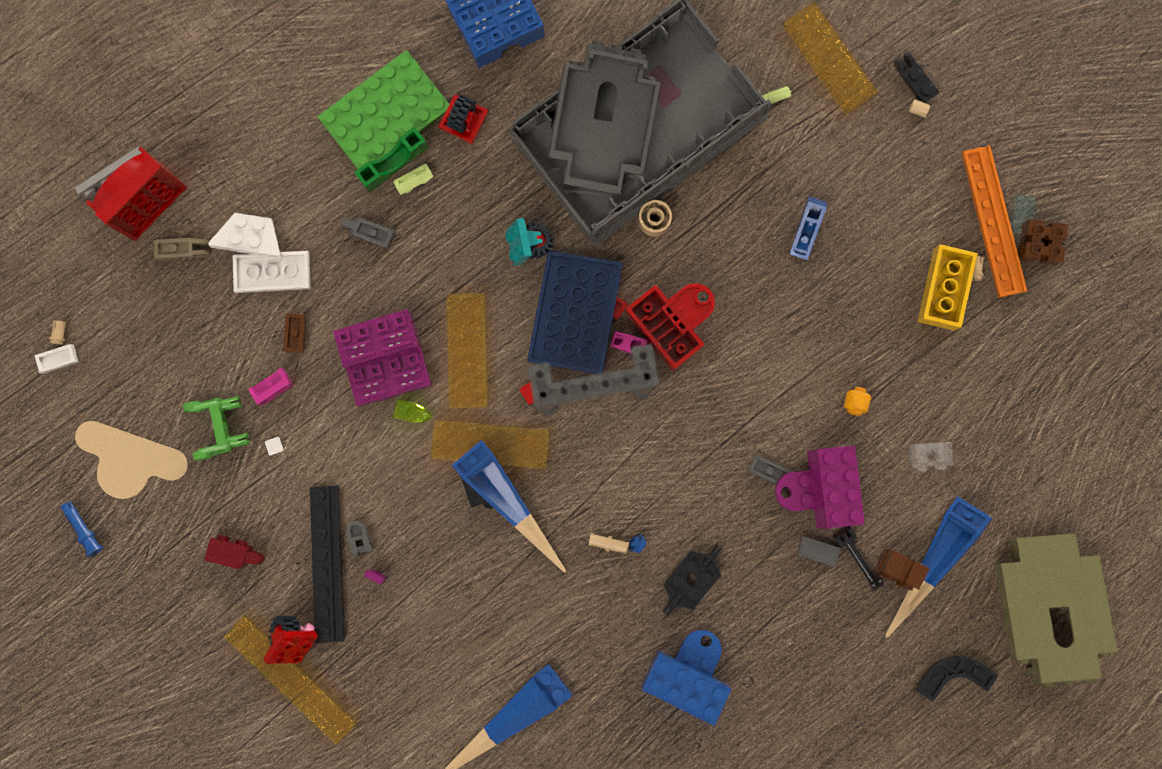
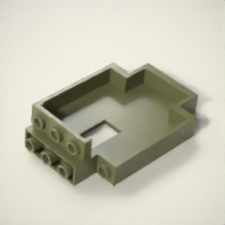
(1047, 576)

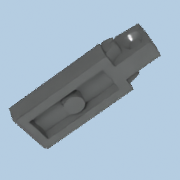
(369, 231)

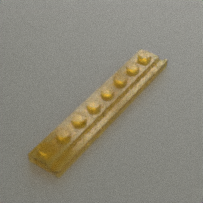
(291, 682)

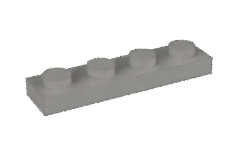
(91, 186)

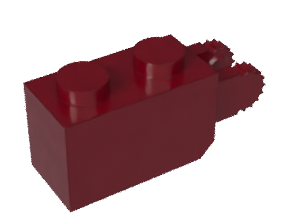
(231, 553)

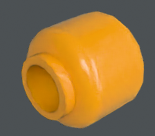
(857, 401)

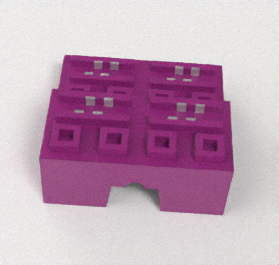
(383, 358)

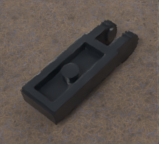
(916, 78)

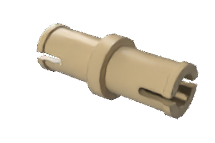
(608, 543)

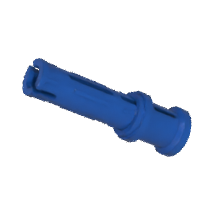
(85, 536)

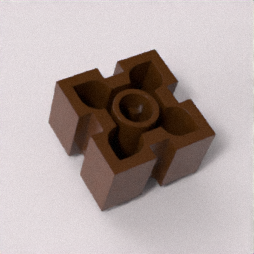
(1048, 252)
(898, 567)

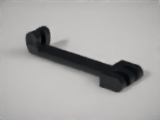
(847, 540)

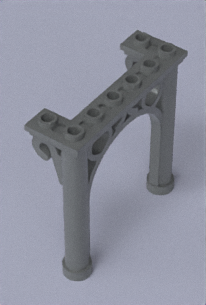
(640, 380)

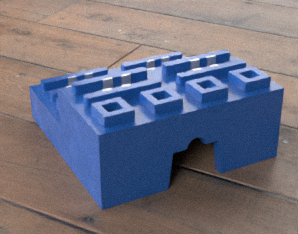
(495, 25)

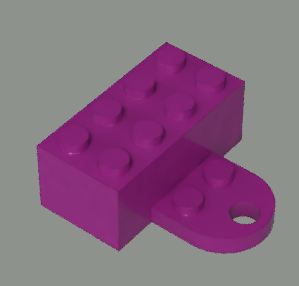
(827, 487)

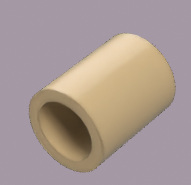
(919, 108)

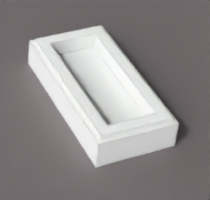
(56, 358)

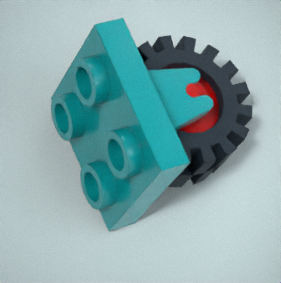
(527, 241)

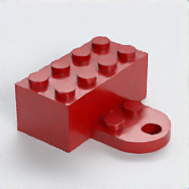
(671, 321)

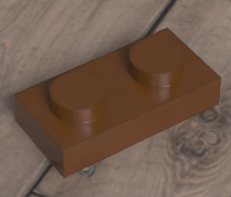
(294, 333)

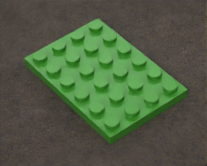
(383, 109)

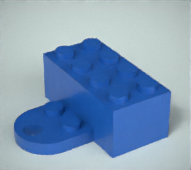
(688, 678)

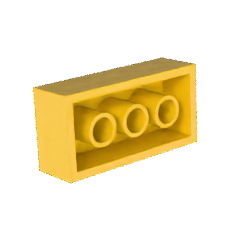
(947, 287)

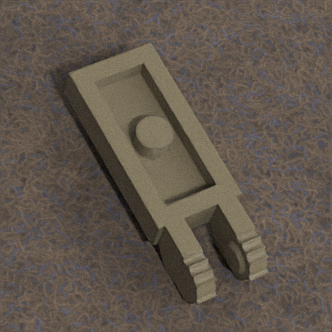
(179, 248)

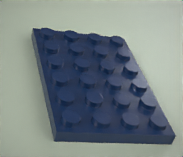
(575, 312)

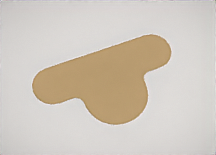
(128, 459)

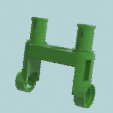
(217, 409)

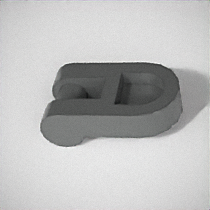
(356, 531)

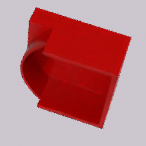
(136, 195)

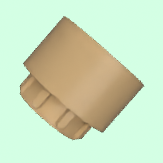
(658, 208)

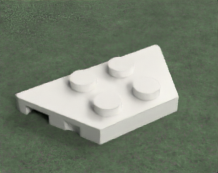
(248, 235)

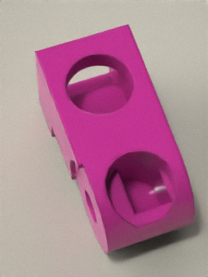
(625, 342)

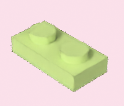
(412, 179)

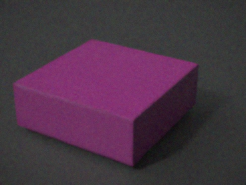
(375, 576)

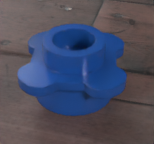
(637, 543)

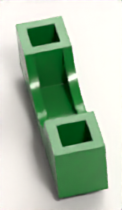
(378, 171)

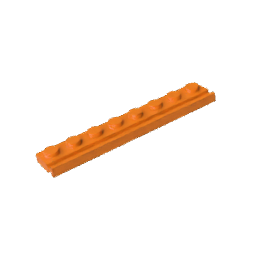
(994, 221)

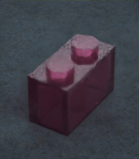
(668, 91)

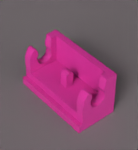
(271, 387)

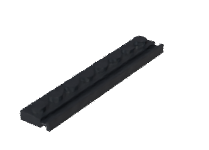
(327, 564)

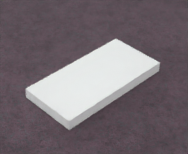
(266, 273)

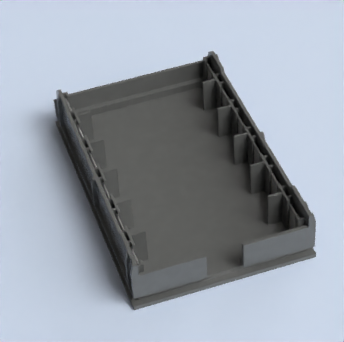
(708, 117)

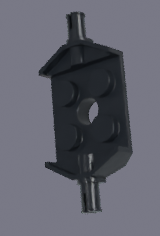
(690, 595)

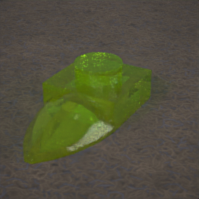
(410, 412)

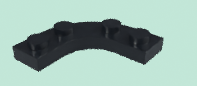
(954, 667)

